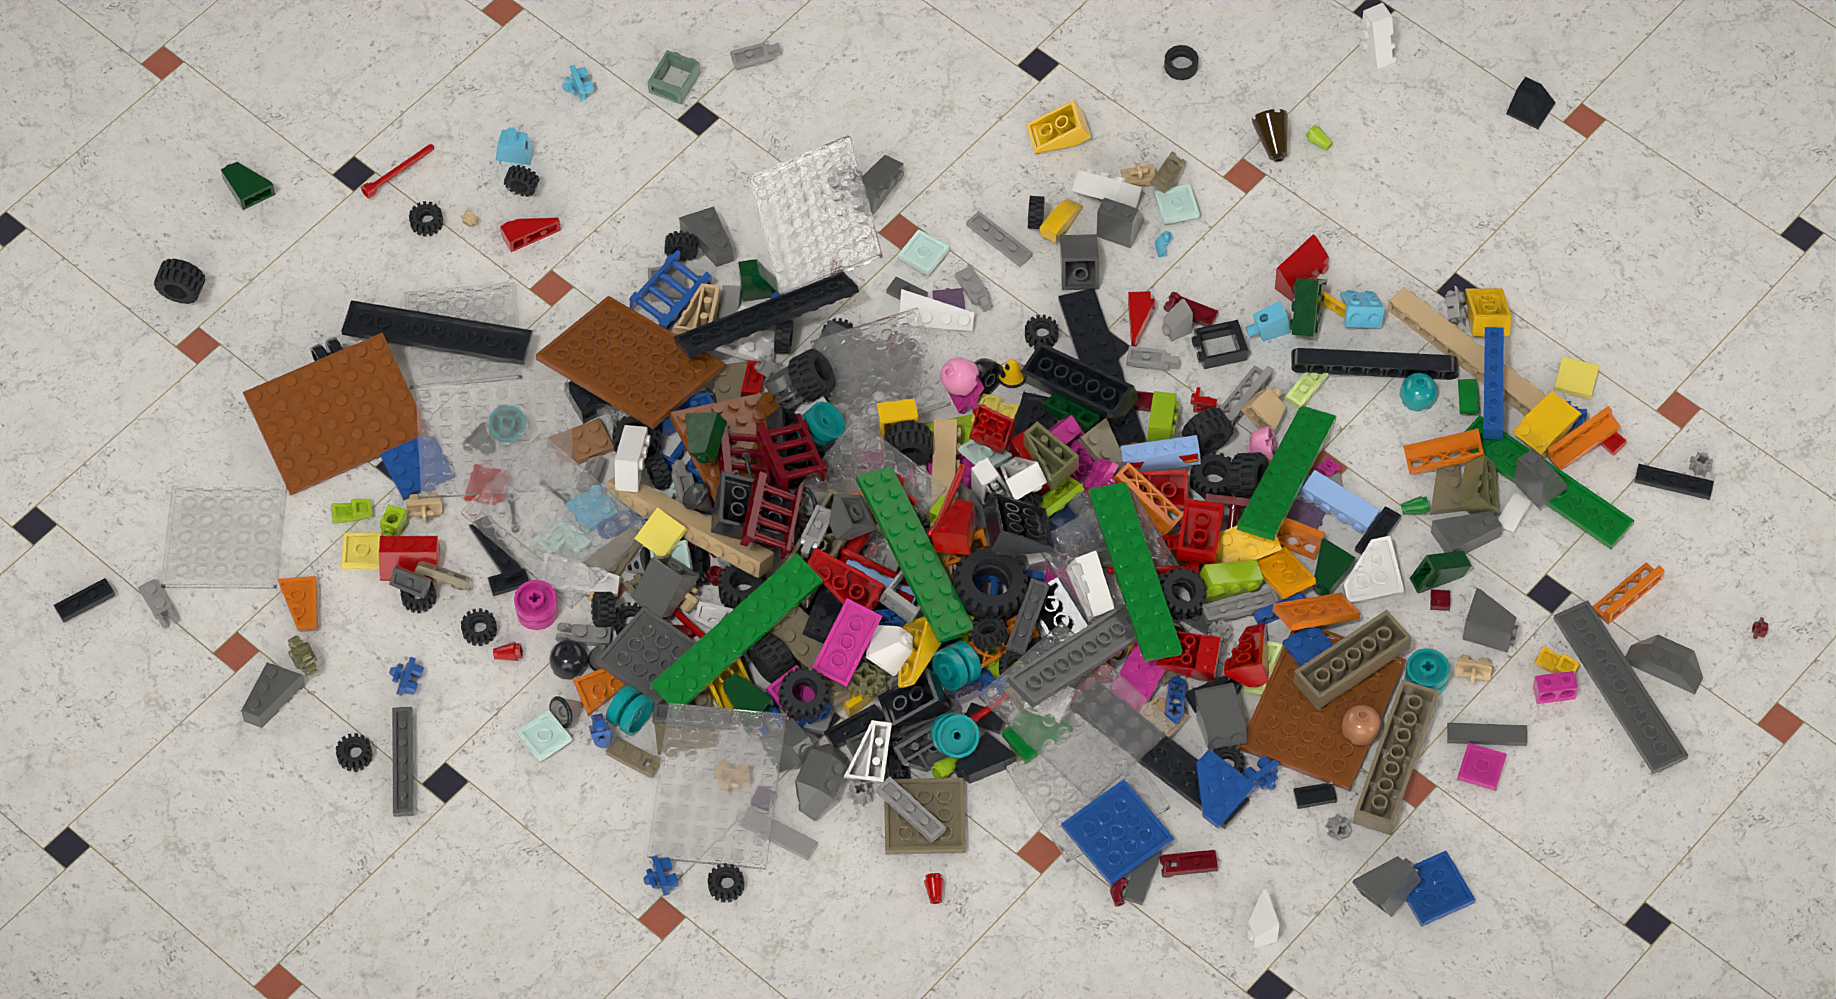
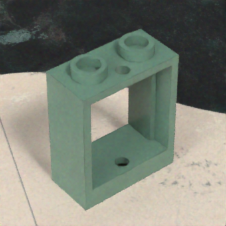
(666, 89)

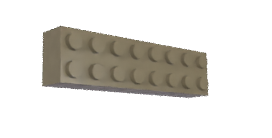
(1396, 757)

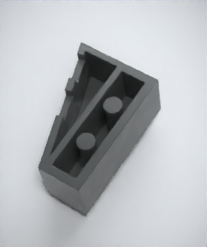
(1466, 531)
(270, 693)

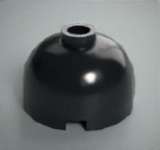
(988, 374)
(568, 659)

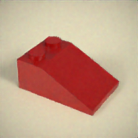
(1199, 531)

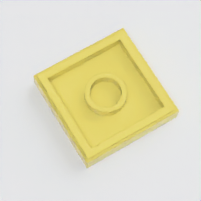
(1576, 377)
(660, 533)
(361, 550)

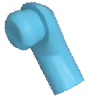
(1161, 242)

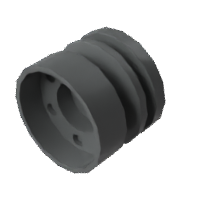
(782, 384)

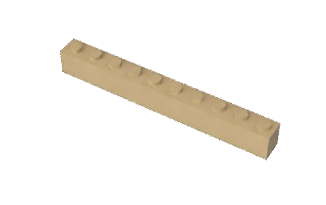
(1452, 341)
(945, 465)
(751, 559)

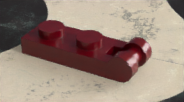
(1202, 314)
(1188, 863)

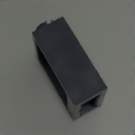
(1216, 331)

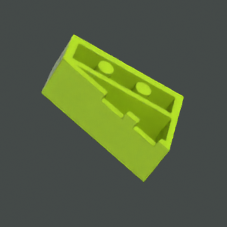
(1163, 416)
(1230, 579)

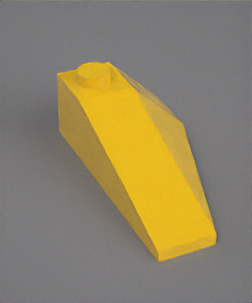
(923, 649)

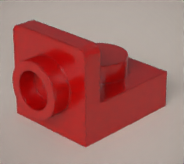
(1200, 402)

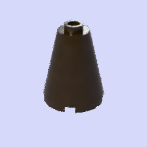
(1273, 132)

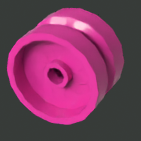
(536, 605)

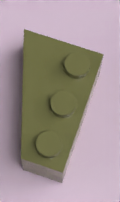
(1052, 455)
(1479, 486)

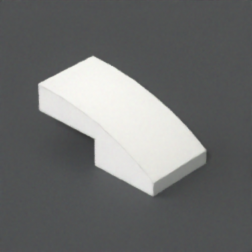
(1514, 512)

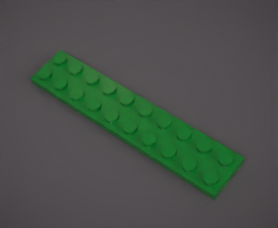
(1286, 473)
(1575, 504)
(914, 554)
(1135, 572)
(737, 632)

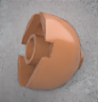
(1361, 725)

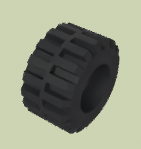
(179, 281)
(811, 374)
(1211, 428)
(912, 440)
(655, 443)
(1211, 465)
(1246, 473)
(732, 577)
(1192, 584)
(771, 657)
(806, 678)

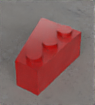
(956, 529)

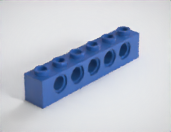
(1493, 383)

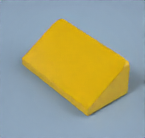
(1333, 304)

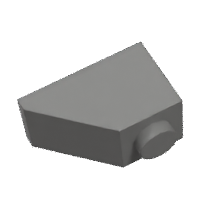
(1178, 321)

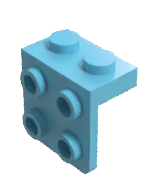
(1362, 309)

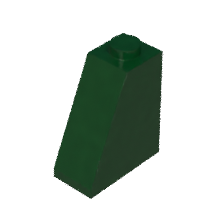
(246, 185)
(755, 281)
(704, 435)
(1331, 568)
(1439, 570)
(744, 695)

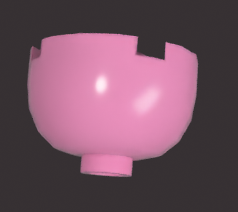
(959, 376)
(1263, 441)

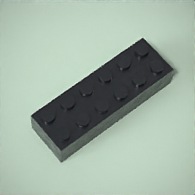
(1080, 383)

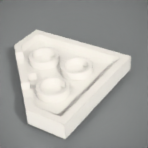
(1375, 573)

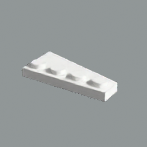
(937, 314)

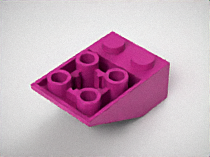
(1069, 432)

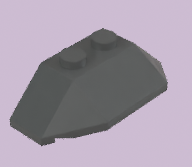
(1667, 662)
(917, 748)
(820, 779)

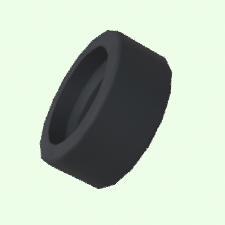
(1181, 73)

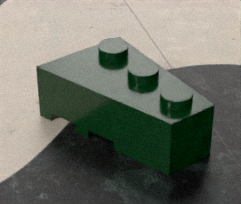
(1307, 306)

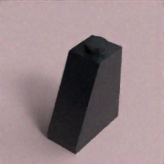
(987, 759)

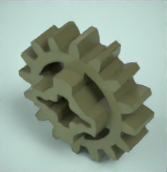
(302, 655)
(866, 680)

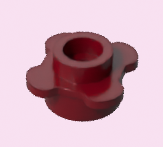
(714, 570)
(1759, 628)

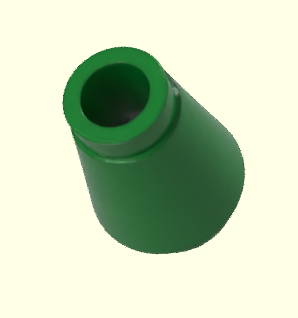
(1415, 506)

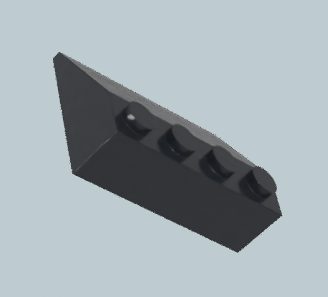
(780, 418)
(732, 506)
(1016, 526)

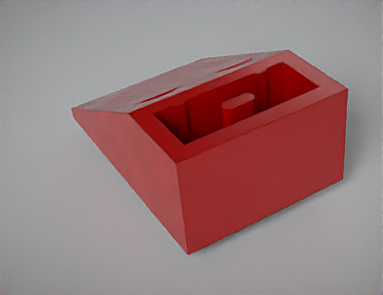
(992, 429)
(1198, 658)

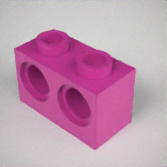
(1555, 687)

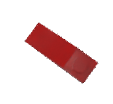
(527, 231)
(1140, 310)

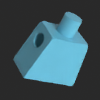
(514, 147)
(1270, 322)

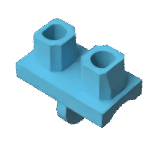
(575, 82)

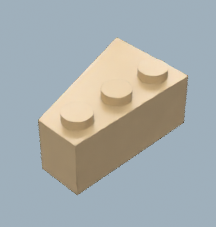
(701, 310)

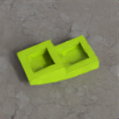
(350, 512)

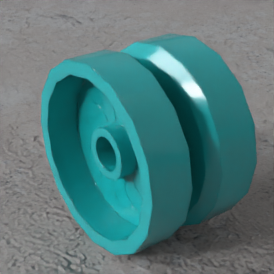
(824, 423)
(956, 665)
(1428, 669)
(629, 710)
(943, 734)

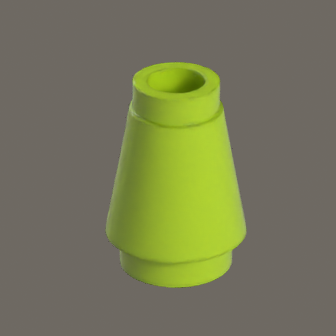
(1318, 137)
(944, 767)

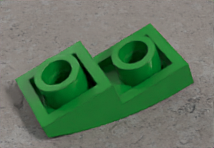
(1468, 396)

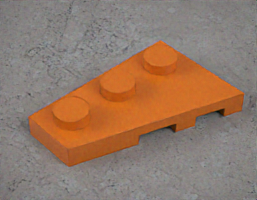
(301, 600)
(596, 689)

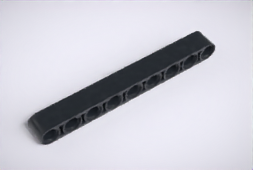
(1373, 363)

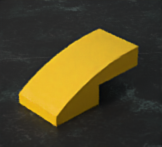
(1555, 663)

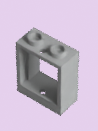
(898, 603)

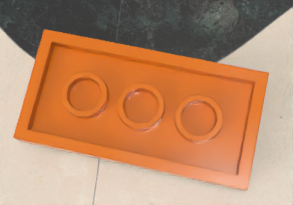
(1316, 611)

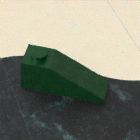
(1062, 408)

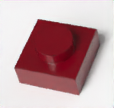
(1440, 600)

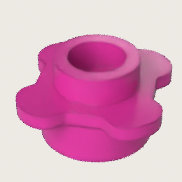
(1329, 467)

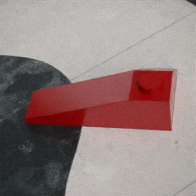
(1170, 483)
(846, 581)
(1250, 658)

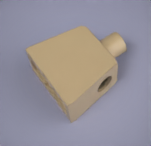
(1265, 408)

